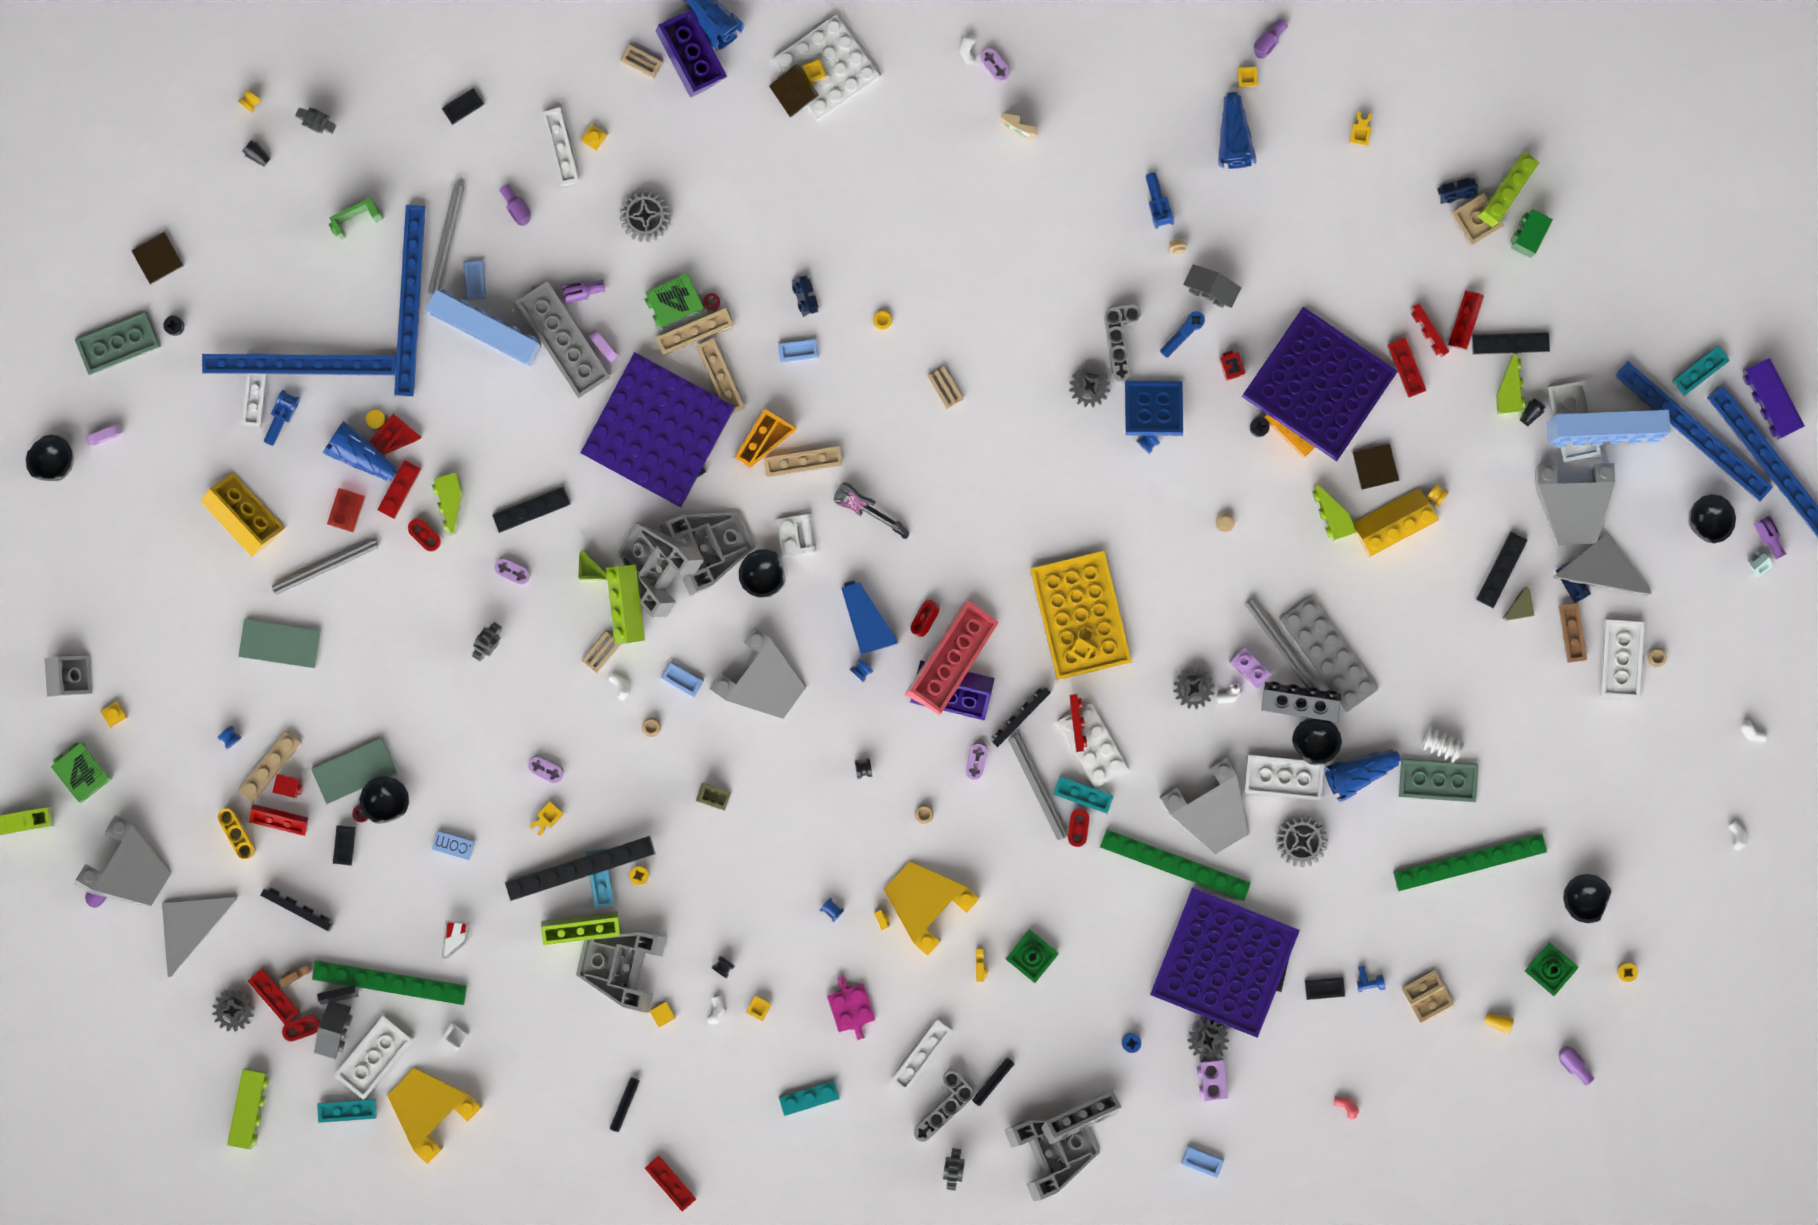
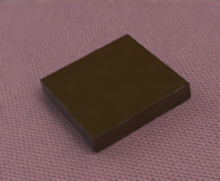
(794, 90)
(157, 258)
(1375, 466)

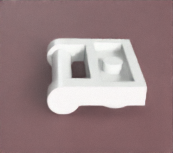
(789, 535)

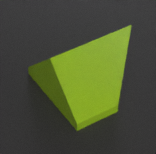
(589, 569)

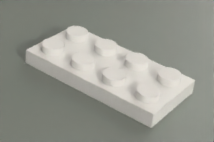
(1572, 399)
(1622, 659)
(1100, 756)
(1283, 778)
(373, 1057)

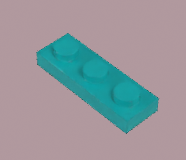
(1701, 370)
(1083, 795)
(809, 1098)
(346, 1110)

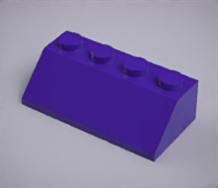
(690, 53)
(1773, 399)
(971, 696)

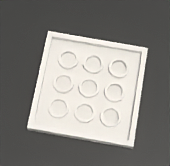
(843, 62)

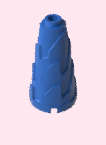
(716, 22)
(1235, 136)
(358, 452)
(1357, 773)

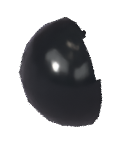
(50, 458)
(1712, 518)
(762, 573)
(1317, 741)
(384, 799)
(1586, 898)

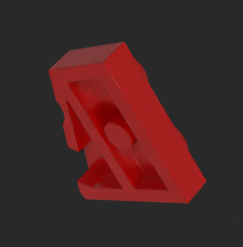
(393, 436)

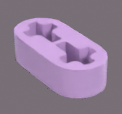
(998, 62)
(603, 346)
(104, 435)
(509, 575)
(981, 763)
(543, 774)

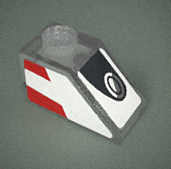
(455, 936)

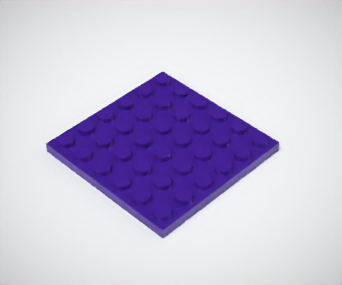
(1319, 384)
(657, 429)
(1224, 962)

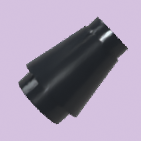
(256, 153)
(1532, 412)

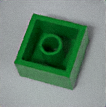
(1531, 234)

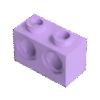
(1250, 668)
(1217, 1079)

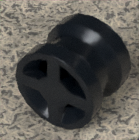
(177, 325)
(1256, 427)
(863, 768)
(723, 966)

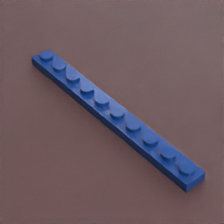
(409, 300)
(298, 364)
(1694, 432)
(1766, 457)

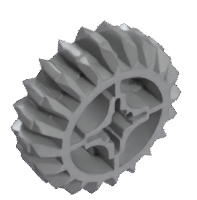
(653, 215)
(1315, 831)

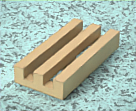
(655, 68)
(953, 401)
(591, 652)

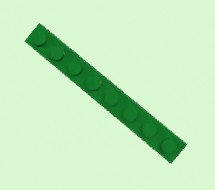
(1470, 862)
(1175, 865)
(389, 982)

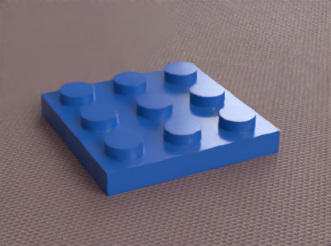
(1153, 408)

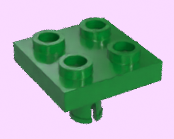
(1032, 956)
(1551, 969)

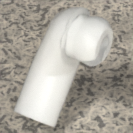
(965, 48)
(622, 685)
(1231, 695)
(1750, 732)
(1741, 835)
(718, 1012)

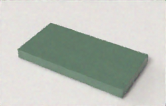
(117, 343)
(279, 643)
(353, 770)
(1438, 780)

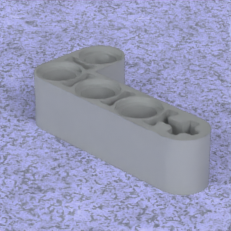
(1120, 344)
(941, 1110)

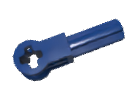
(1159, 206)
(1182, 334)
(283, 412)

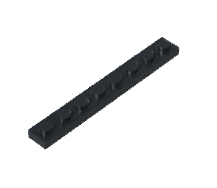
(580, 868)

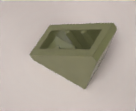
(1521, 607)
(713, 796)

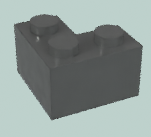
(1212, 286)
(333, 1029)

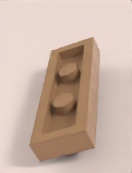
(1572, 632)

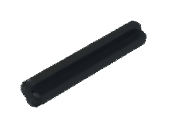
(993, 1081)
(624, 1104)

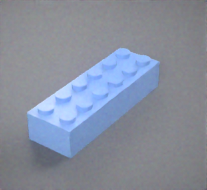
(480, 326)
(1608, 427)

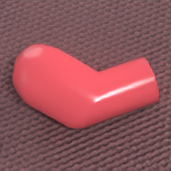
(1348, 1104)

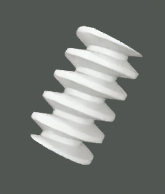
(1442, 744)

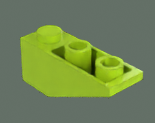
(1509, 392)
(450, 496)
(1336, 517)
(26, 820)

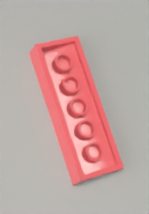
(952, 657)

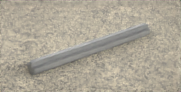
(446, 238)
(325, 566)
(1280, 644)
(1037, 787)

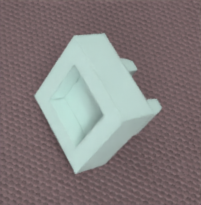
(1760, 565)

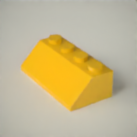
(242, 514)
(1395, 522)

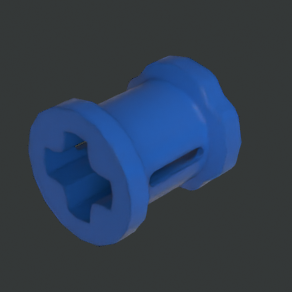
(831, 909)

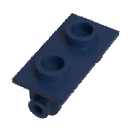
(1466, 189)
(806, 304)
(1575, 590)

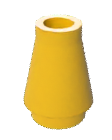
(1500, 1022)

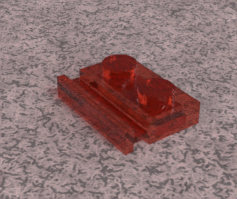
(346, 510)

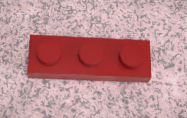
(1466, 320)
(1429, 331)
(1406, 367)
(399, 489)
(1078, 722)
(278, 819)
(273, 996)
(670, 1183)

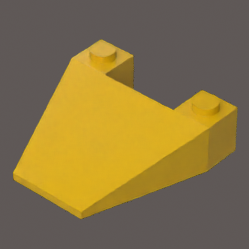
(919, 899)
(423, 1104)

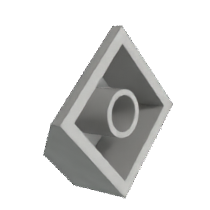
(68, 675)

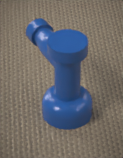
(1365, 984)

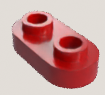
(424, 535)
(924, 618)
(1078, 827)
(301, 1028)

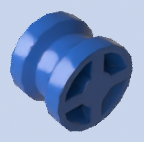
(1148, 443)
(861, 670)
(229, 737)
(1129, 1041)

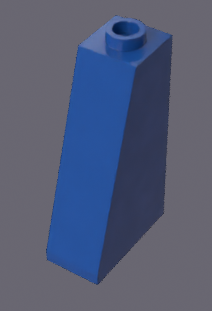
(868, 625)

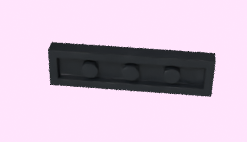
(1510, 343)
(531, 510)
(1501, 570)
(1000, 736)
(290, 905)

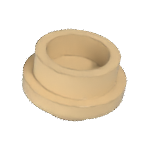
(1177, 246)
(1225, 522)
(1656, 657)
(651, 727)
(924, 814)

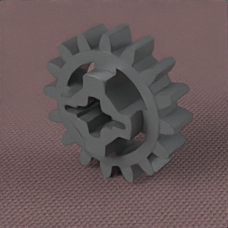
(315, 120)
(1082, 391)
(487, 641)
(1186, 682)
(233, 1019)
(1217, 1036)
(953, 1169)

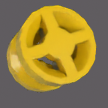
(249, 101)
(1437, 494)
(641, 877)
(1623, 972)

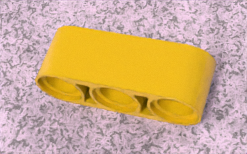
(244, 839)

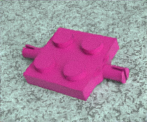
(850, 1007)

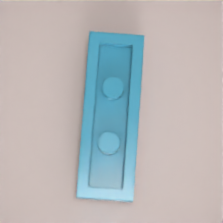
(601, 886)

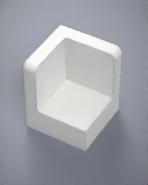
(454, 1037)

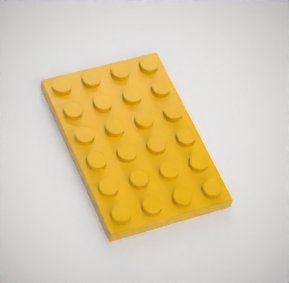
(1080, 602)

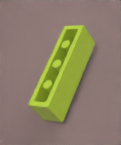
(1508, 189)
(625, 604)
(580, 928)
(247, 1109)

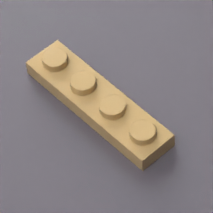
(694, 331)
(719, 374)
(803, 461)
(269, 766)

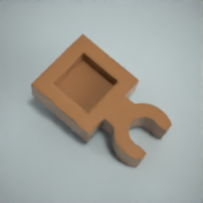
(290, 977)

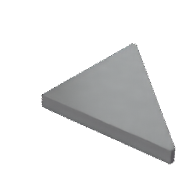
(1605, 568)
(187, 925)

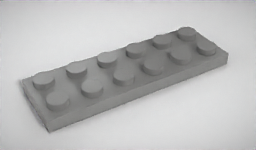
(562, 339)
(1328, 653)

